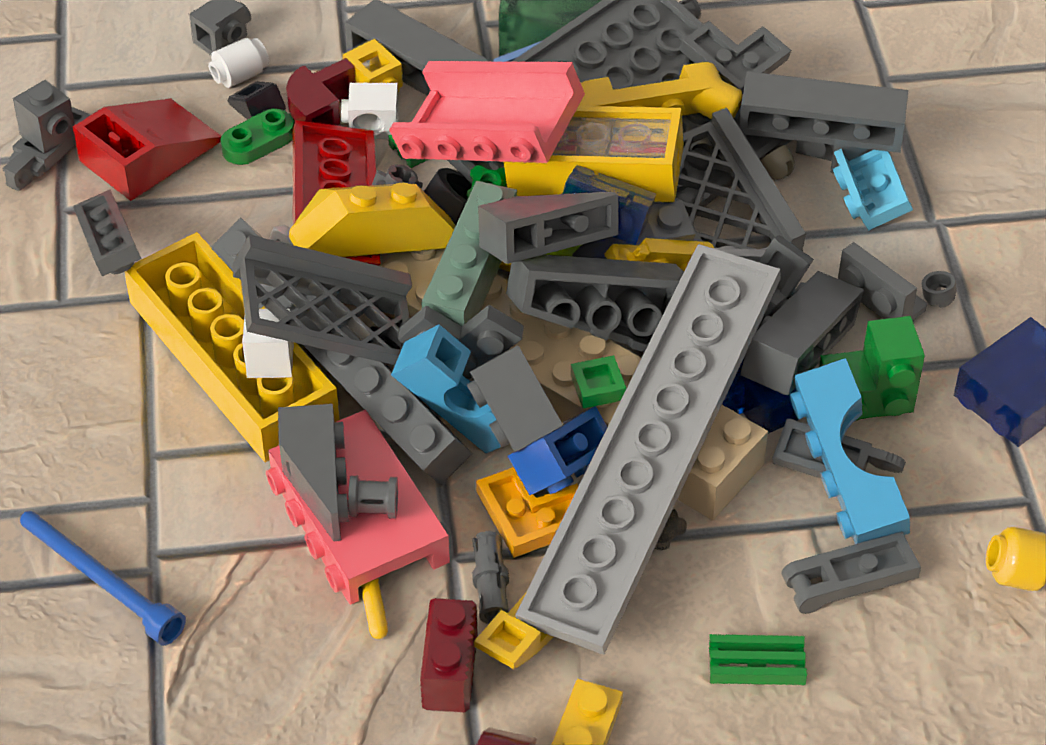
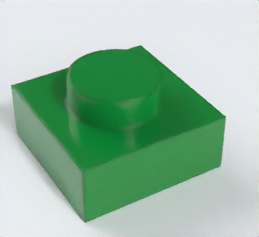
(598, 381)

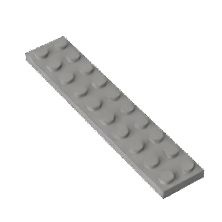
(648, 450)

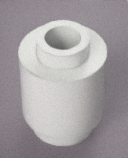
(238, 62)

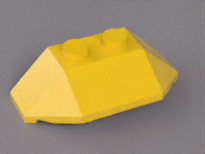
(372, 221)

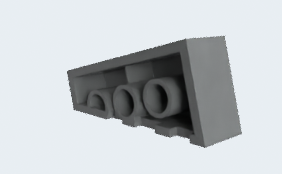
(595, 294)

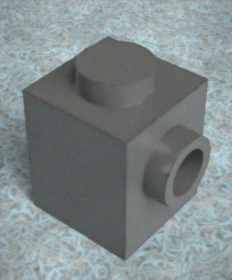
(44, 116)

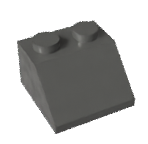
(515, 400)

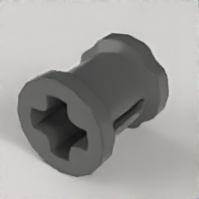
(373, 497)

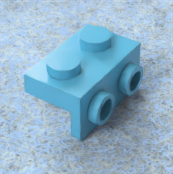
(873, 187)

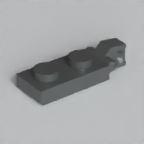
(30, 161)

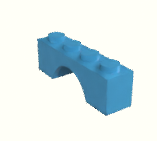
(868, 501)

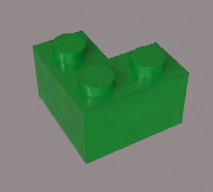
(886, 368)

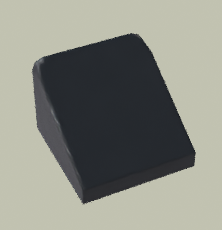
(257, 99)

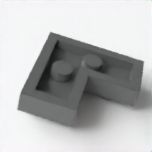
(757, 53)
(485, 334)

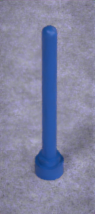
(160, 620)

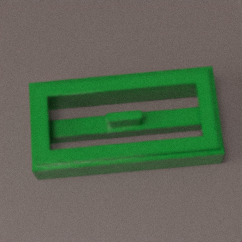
(756, 653)

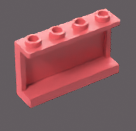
(491, 111)
(371, 541)

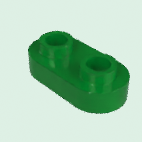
(257, 136)

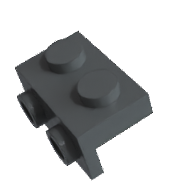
(883, 288)

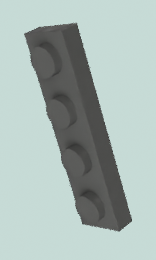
(107, 234)

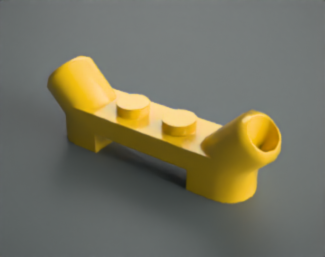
(694, 92)

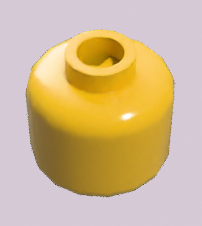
(1018, 558)

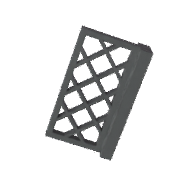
(748, 174)
(332, 282)

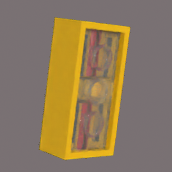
(620, 142)

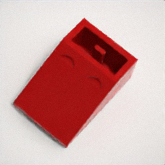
(141, 143)

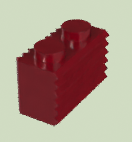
(449, 655)

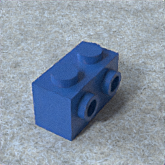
(560, 453)

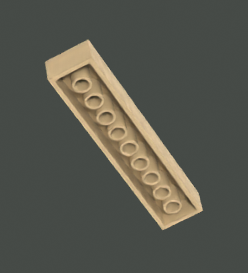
(731, 449)

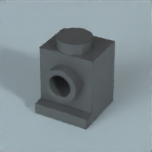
(219, 24)

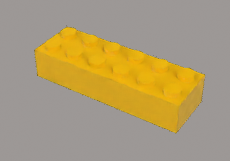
(199, 316)

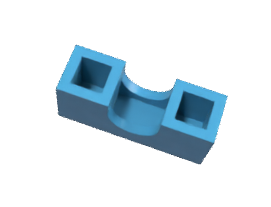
(433, 371)

